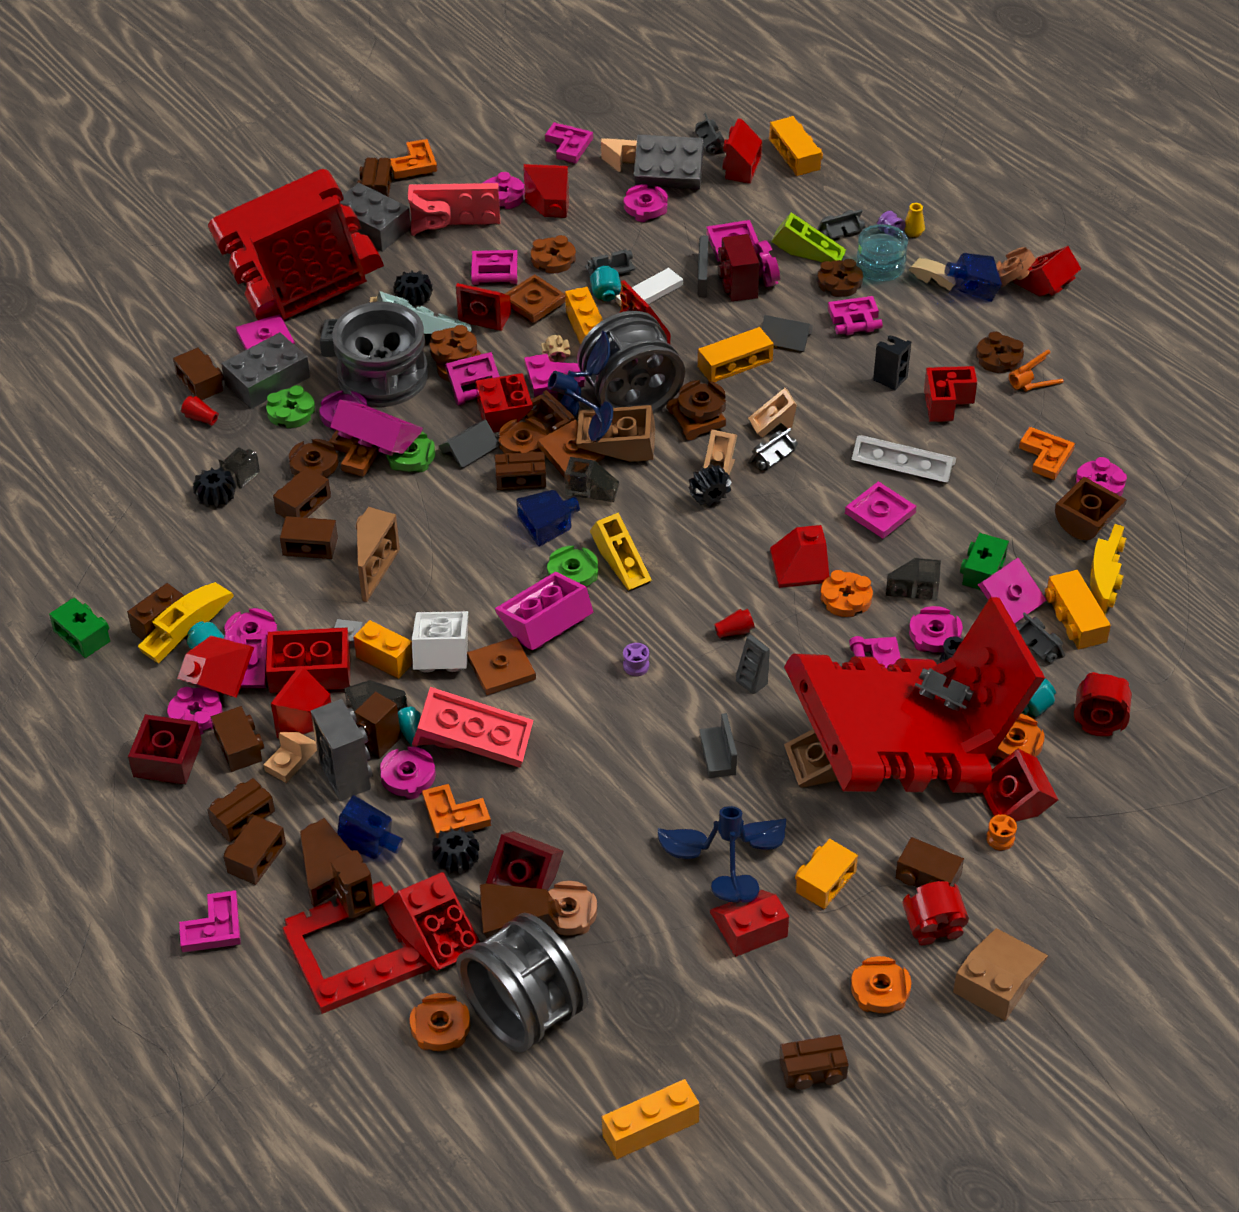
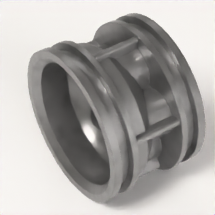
(640, 362)
(384, 375)
(522, 981)

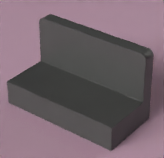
(787, 332)
(471, 443)
(719, 749)

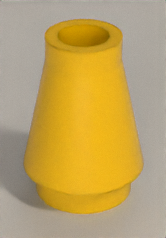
(914, 221)

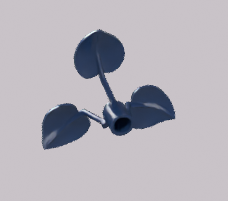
(569, 387)
(760, 835)

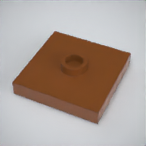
(535, 298)
(562, 445)
(501, 666)

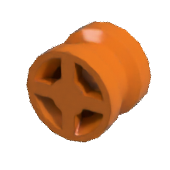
(998, 825)

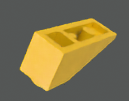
(620, 551)

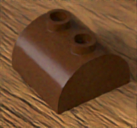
(1087, 509)

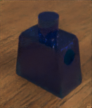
(975, 275)
(546, 515)
(367, 829)

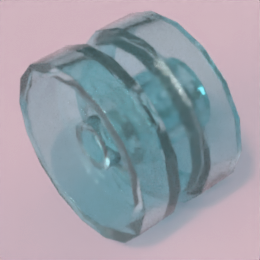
(882, 252)

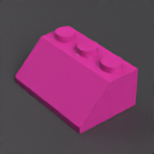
(374, 427)
(545, 610)

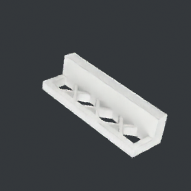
(903, 458)

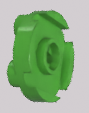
(294, 397)
(414, 461)
(583, 559)

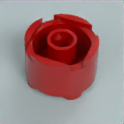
(1103, 704)
(935, 912)

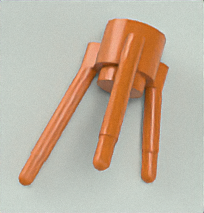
(1023, 375)

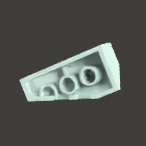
(430, 322)

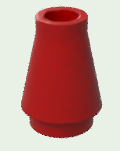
(197, 410)
(735, 624)

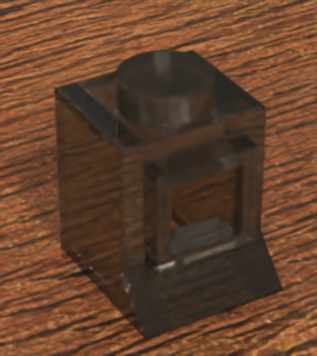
(243, 464)

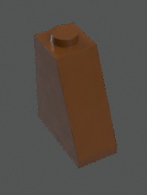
(320, 847)
(505, 902)

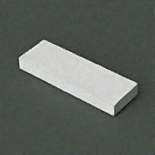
(656, 286)

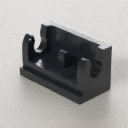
(892, 362)

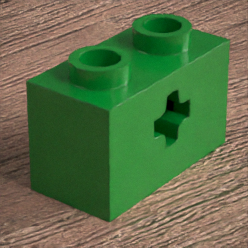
(985, 558)
(80, 627)

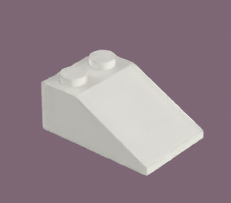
(440, 641)

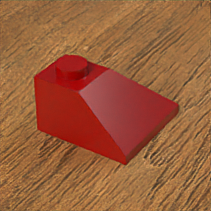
(547, 189)
(801, 557)
(216, 665)
(296, 700)

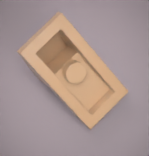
(618, 151)
(776, 411)
(721, 450)
(291, 756)

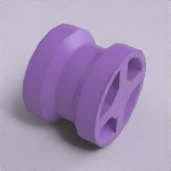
(890, 218)
(636, 659)

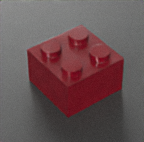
(739, 267)
(165, 749)

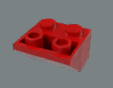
(742, 153)
(503, 400)

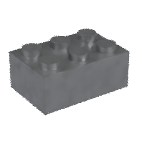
(668, 161)
(378, 215)
(265, 369)
(342, 749)

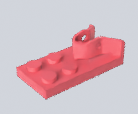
(452, 204)
(472, 726)

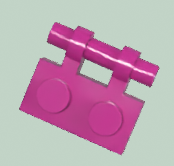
(854, 310)
(256, 671)

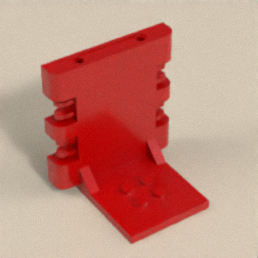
(295, 246)
(882, 727)

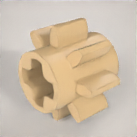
(556, 348)

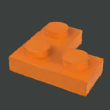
(418, 162)
(1051, 451)
(445, 813)

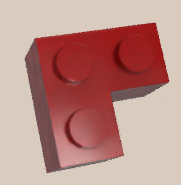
(946, 388)

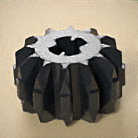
(413, 287)
(709, 485)
(214, 487)
(455, 850)

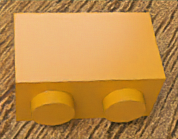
(383, 649)
(826, 873)

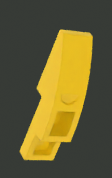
(1106, 568)
(178, 618)

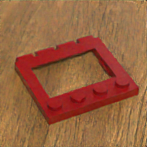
(359, 980)

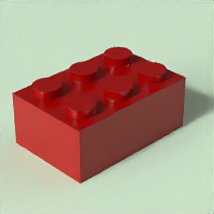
(320, 651)

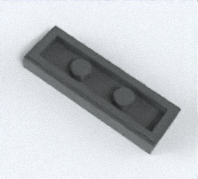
(702, 266)

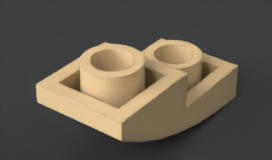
(927, 269)

